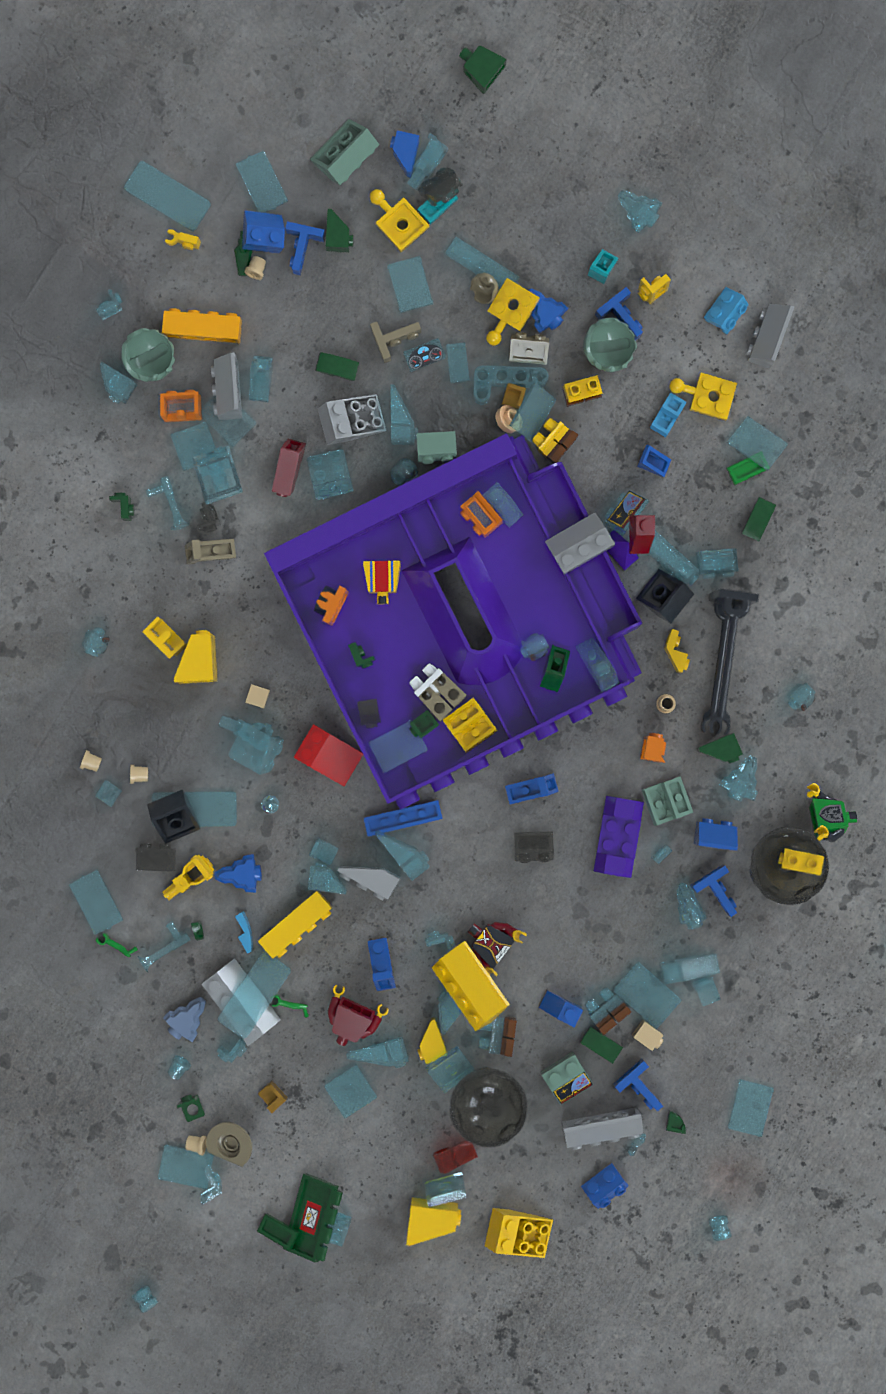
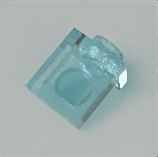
(110, 308)

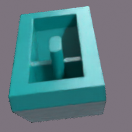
(602, 266)

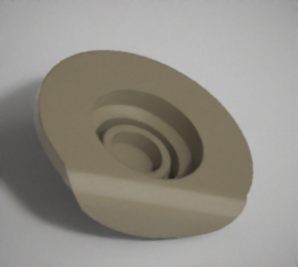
(229, 1143)

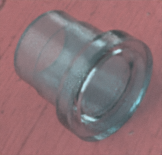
(178, 1067)

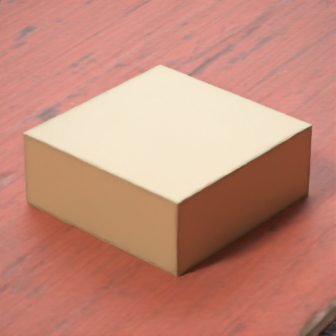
(257, 696)

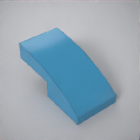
(668, 414)
(245, 938)

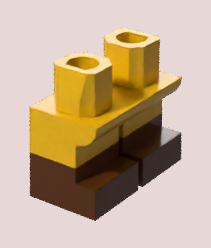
(582, 389)
(557, 442)

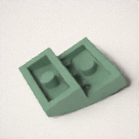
(667, 801)

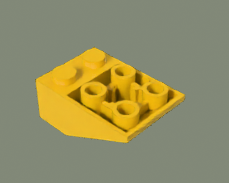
(518, 1233)

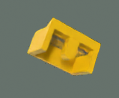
(164, 637)

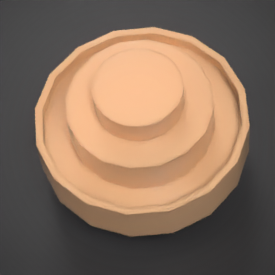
(504, 417)

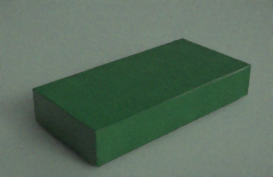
(601, 1045)
(278, 1231)

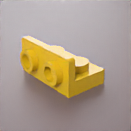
(652, 292)

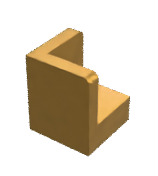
(514, 396)
(272, 1096)

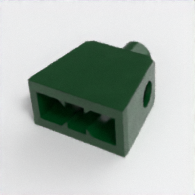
(482, 66)

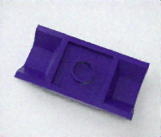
(618, 836)

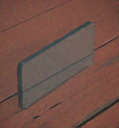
(167, 196)
(210, 807)
(254, 995)

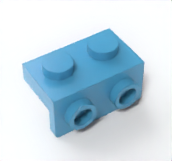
(727, 310)

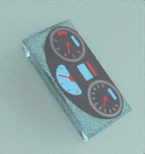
(424, 354)

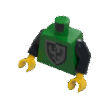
(828, 815)

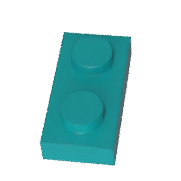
(431, 213)

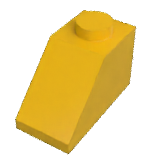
(432, 1043)

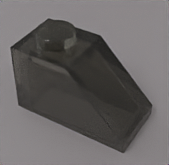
(369, 713)

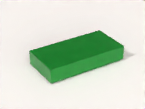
(744, 470)

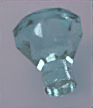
(270, 804)

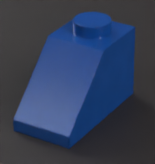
(405, 150)
(561, 1008)

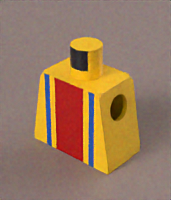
(382, 578)

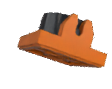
(330, 603)

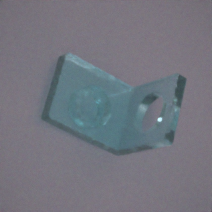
(215, 1180)

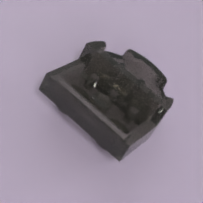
(440, 187)

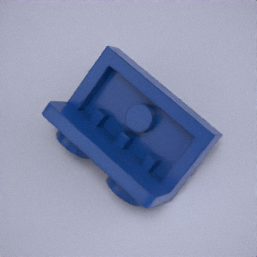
(605, 1186)

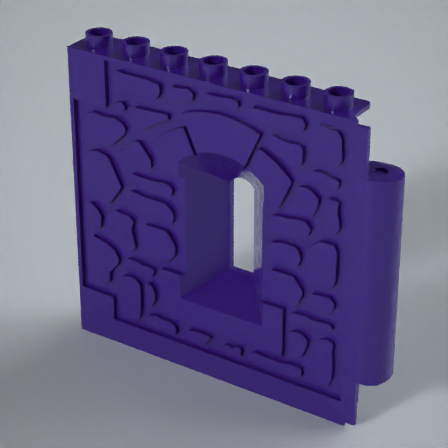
(511, 583)

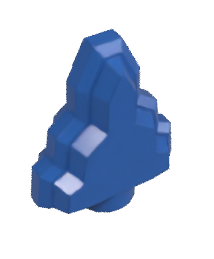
(547, 312)
(241, 874)

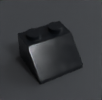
(665, 596)
(173, 816)

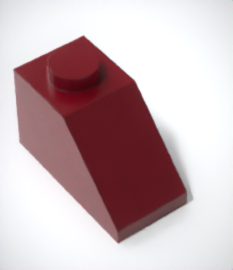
(641, 533)

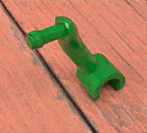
(122, 949)
(291, 1005)

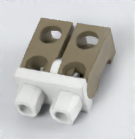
(433, 687)

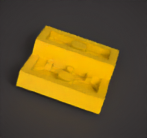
(470, 725)

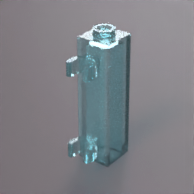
(673, 560)

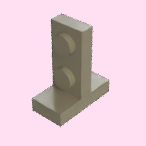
(393, 338)
(209, 550)

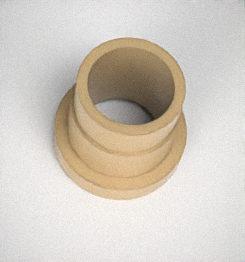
(256, 268)
(659, 703)
(90, 761)
(138, 774)
(196, 1144)

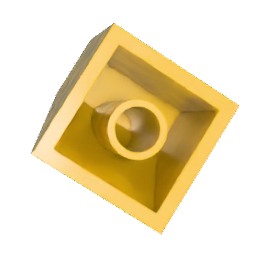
(198, 660)
(431, 1222)

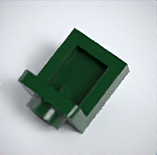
(127, 508)
(423, 724)

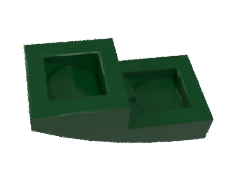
(337, 366)
(759, 519)

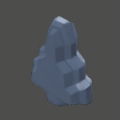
(185, 1019)

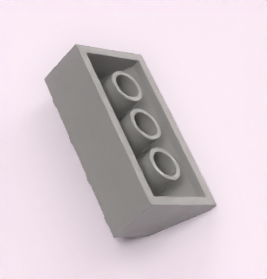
(222, 987)
(602, 1127)

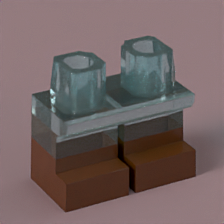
(601, 1016)
(496, 1043)

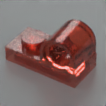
(454, 1157)

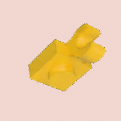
(186, 240)

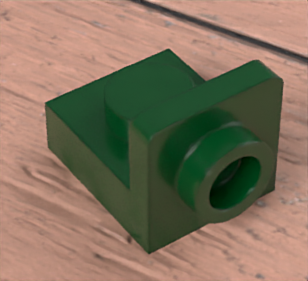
(358, 653)

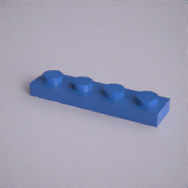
(403, 818)

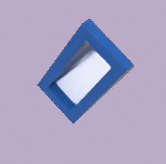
(654, 461)

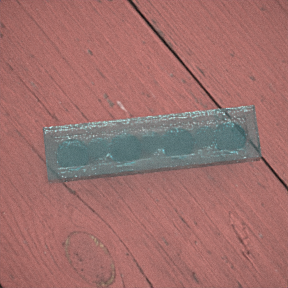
(478, 262)

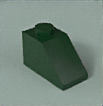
(337, 234)
(555, 668)
(723, 749)

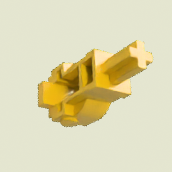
(183, 881)

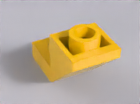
(677, 658)

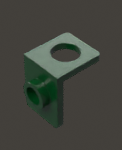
(188, 1100)

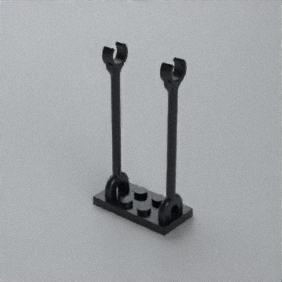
(729, 616)

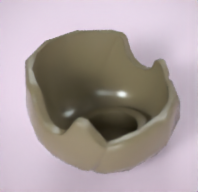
(484, 288)

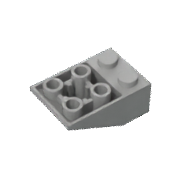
(351, 419)
(374, 878)

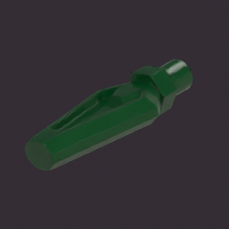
(242, 257)

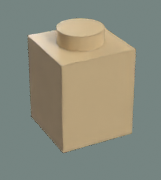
(648, 1035)

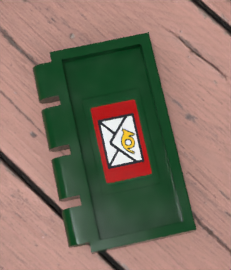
(312, 1216)

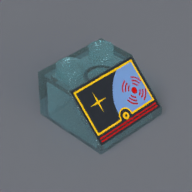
(628, 505)

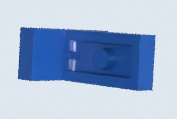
(304, 233)
(621, 312)
(531, 789)
(717, 888)
(381, 964)
(638, 1086)

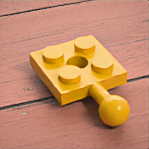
(393, 215)
(515, 318)
(701, 402)

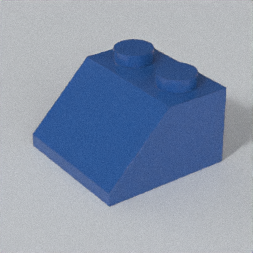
(263, 232)
(716, 835)

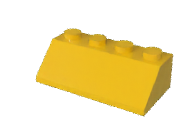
(470, 986)

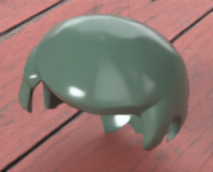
(609, 345)
(147, 355)

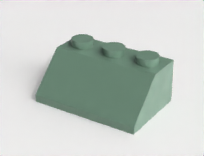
(345, 151)

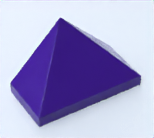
(620, 551)

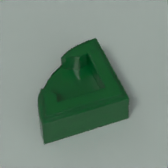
(197, 930)
(675, 1123)

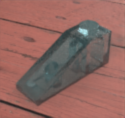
(401, 422)
(598, 664)
(406, 856)
(689, 968)
(385, 1053)

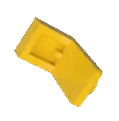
(801, 861)

